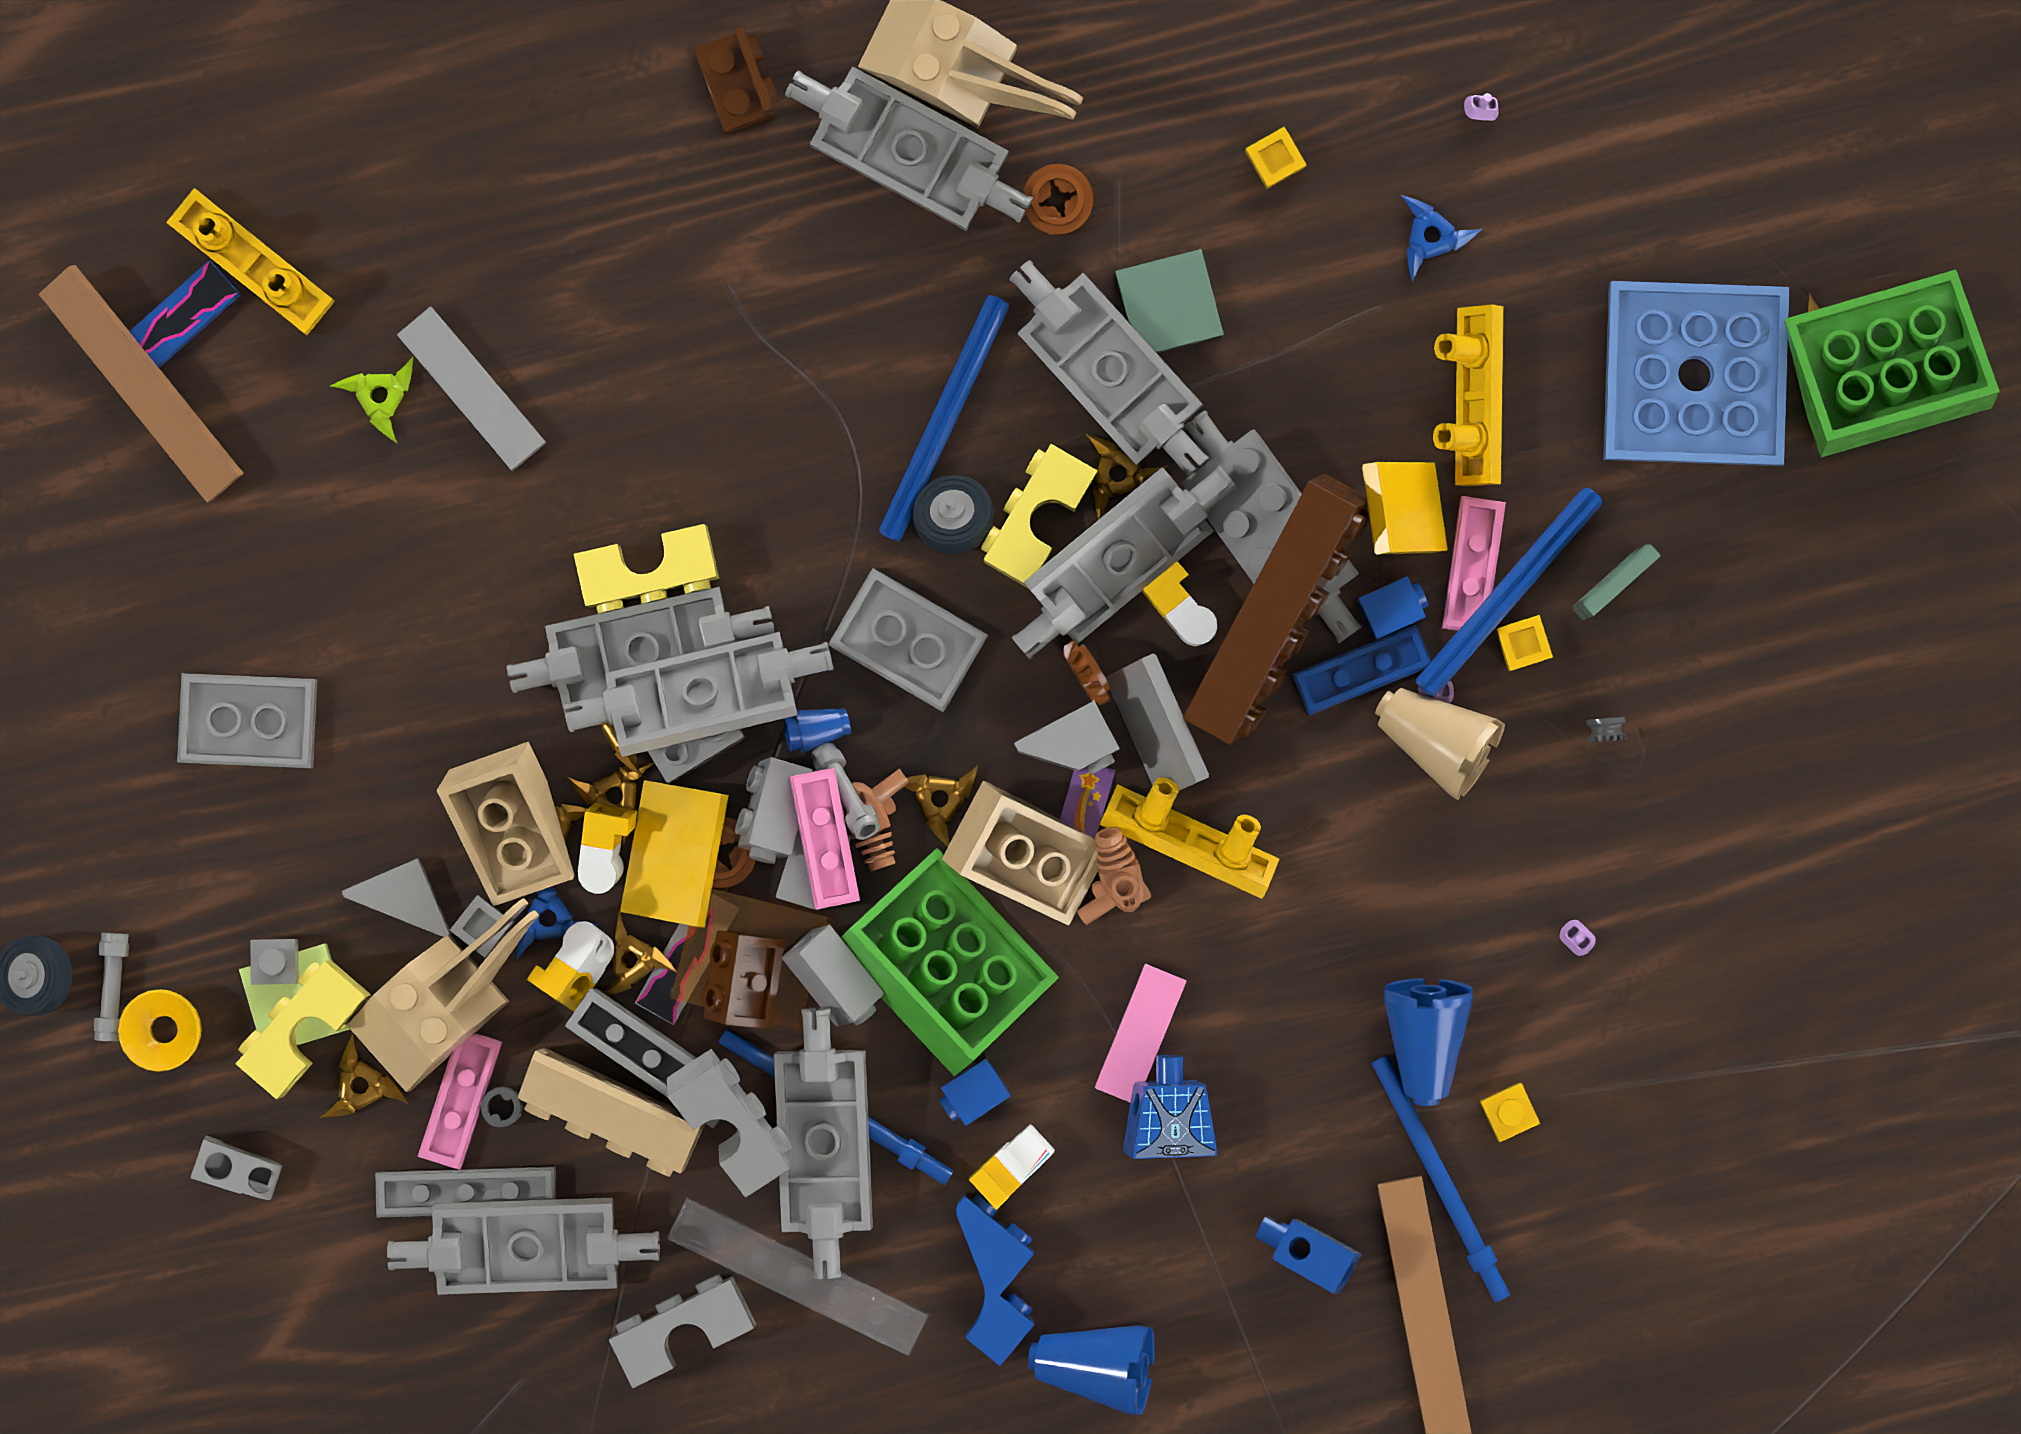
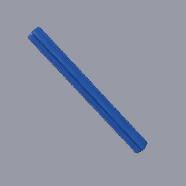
(944, 417)
(1509, 591)

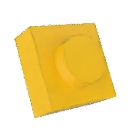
(1275, 157)
(1523, 643)
(1509, 1112)

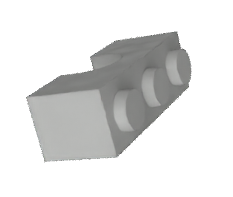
(711, 1091)
(715, 1309)

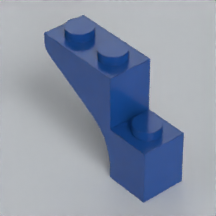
(999, 1258)

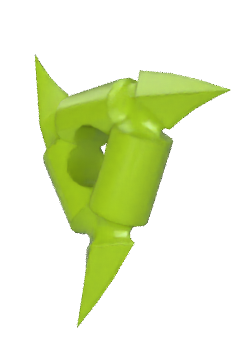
(382, 411)

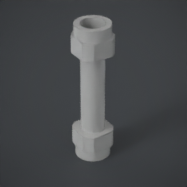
(860, 818)
(113, 948)

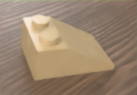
(507, 823)
(1023, 853)

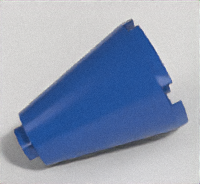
(1427, 1034)
(1098, 1365)

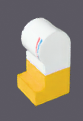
(1190, 622)
(600, 846)
(576, 965)
(1011, 1166)

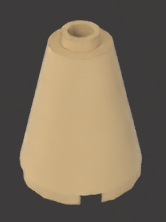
(1440, 737)

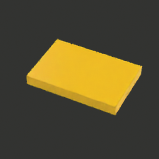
(1404, 507)
(674, 853)

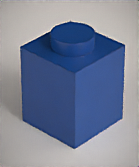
(1392, 607)
(973, 1092)

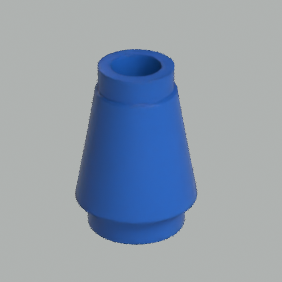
(815, 728)

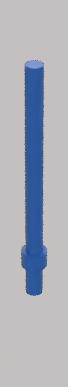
(910, 1153)
(1480, 1255)

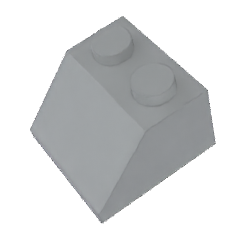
(1073, 741)

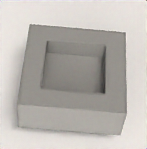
(476, 921)
(274, 961)

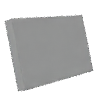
(908, 640)
(247, 720)
(1156, 723)

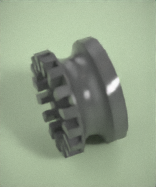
(1606, 729)
(496, 1119)

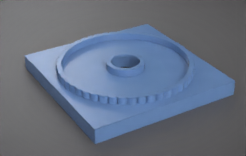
(1741, 342)

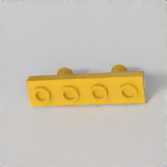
(250, 261)
(1478, 395)
(1190, 841)

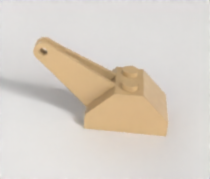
(954, 63)
(436, 1002)

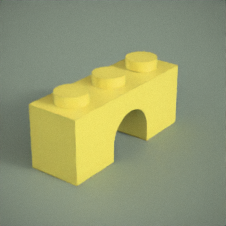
(1054, 479)
(686, 564)
(273, 1056)

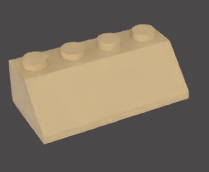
(608, 1109)

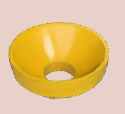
(137, 1034)

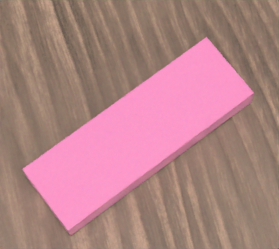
(1472, 559)
(824, 838)
(1140, 1032)
(460, 1101)

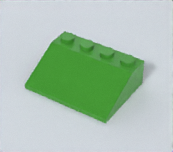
(1890, 363)
(947, 962)

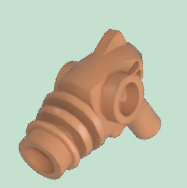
(883, 805)
(1119, 876)

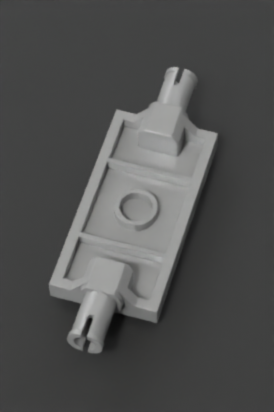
(908, 148)
(1109, 368)
(1258, 510)
(1120, 556)
(634, 636)
(700, 693)
(827, 1123)
(524, 1246)

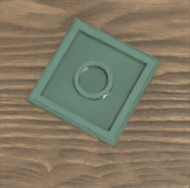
(1170, 301)
(1615, 581)

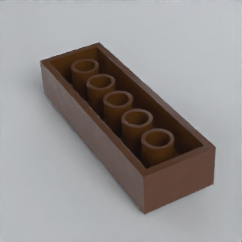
(1277, 608)

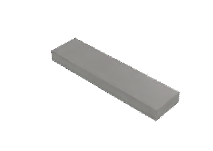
(471, 388)
(418, 1190)

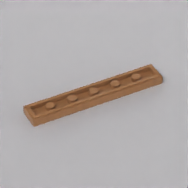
(140, 383)
(1423, 1306)

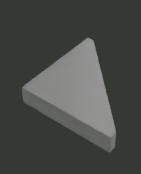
(403, 895)

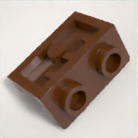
(735, 81)
(743, 980)

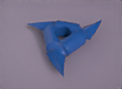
(1419, 247)
(547, 901)

